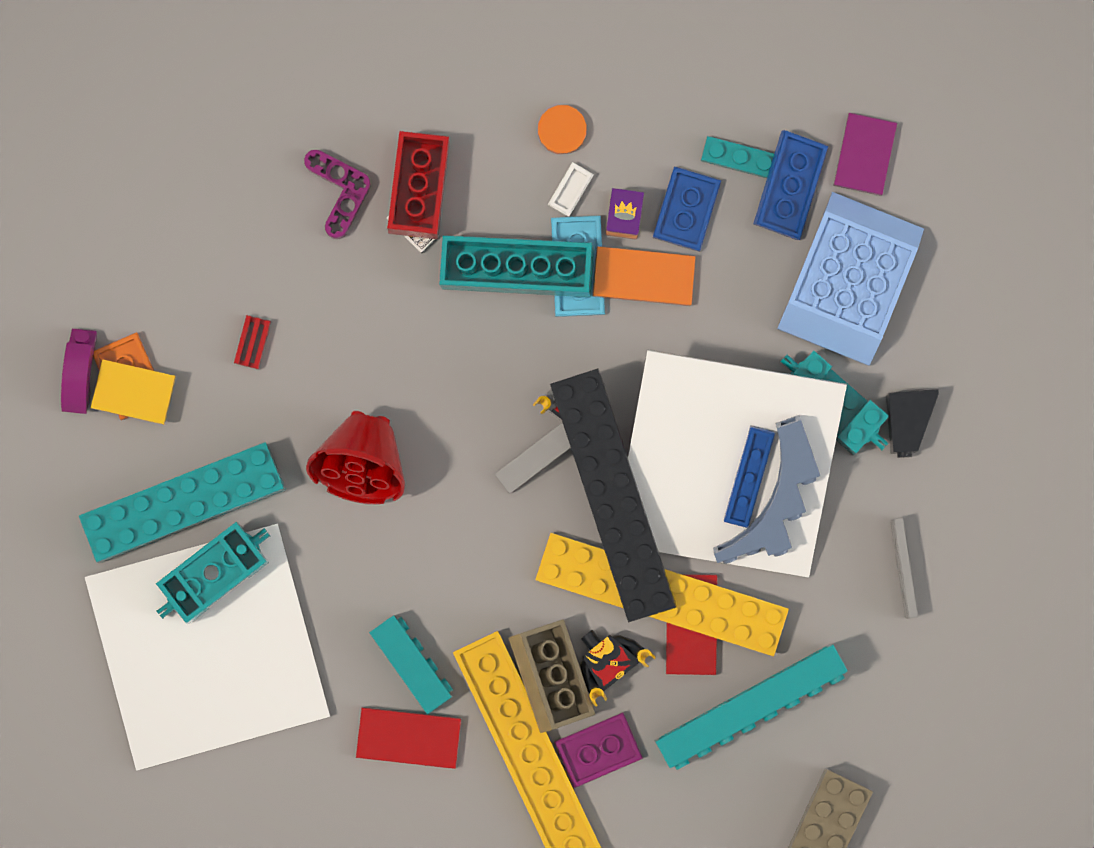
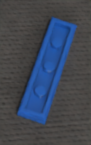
(749, 476)

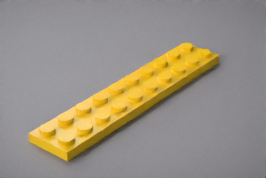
(698, 603)
(523, 748)

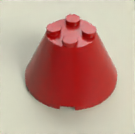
(359, 461)

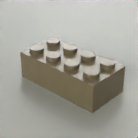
(551, 676)
(831, 813)

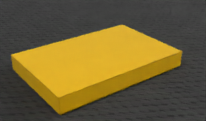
(133, 392)

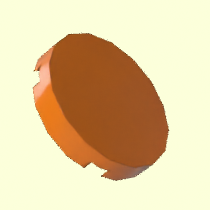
(562, 129)

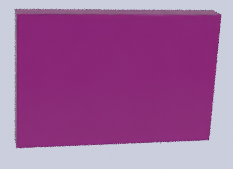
(865, 154)
(598, 750)

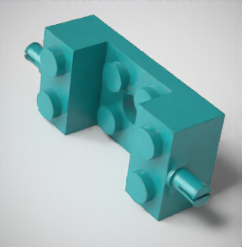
(859, 418)
(236, 558)

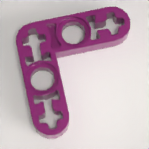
(348, 192)

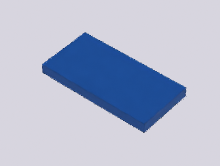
(790, 185)

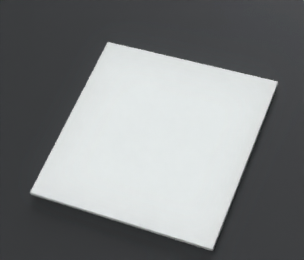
(691, 442)
(213, 681)

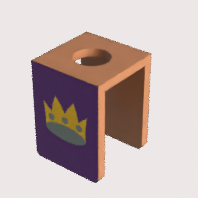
(624, 213)

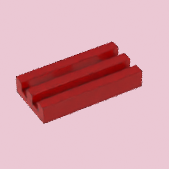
(257, 321)

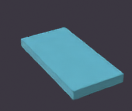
(583, 230)

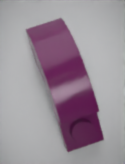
(77, 371)

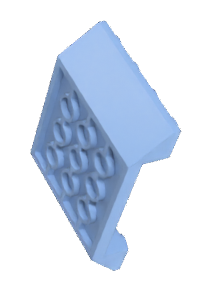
(851, 279)

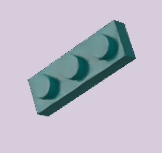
(737, 157)

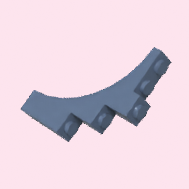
(768, 528)

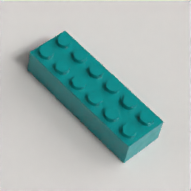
(516, 266)

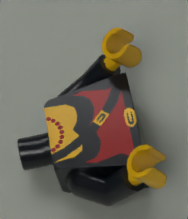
(609, 661)

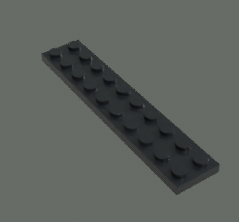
(613, 495)

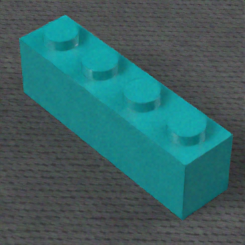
(411, 664)

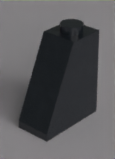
(908, 419)

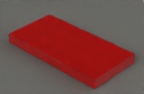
(688, 650)
(408, 738)

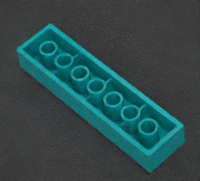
(182, 502)
(752, 705)

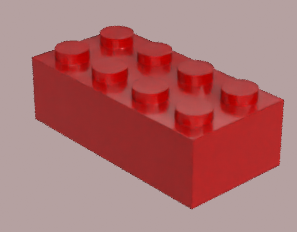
(418, 185)

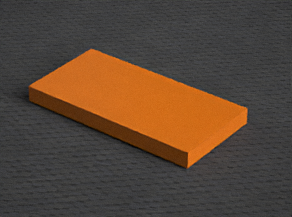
(643, 276)

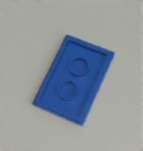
(686, 209)

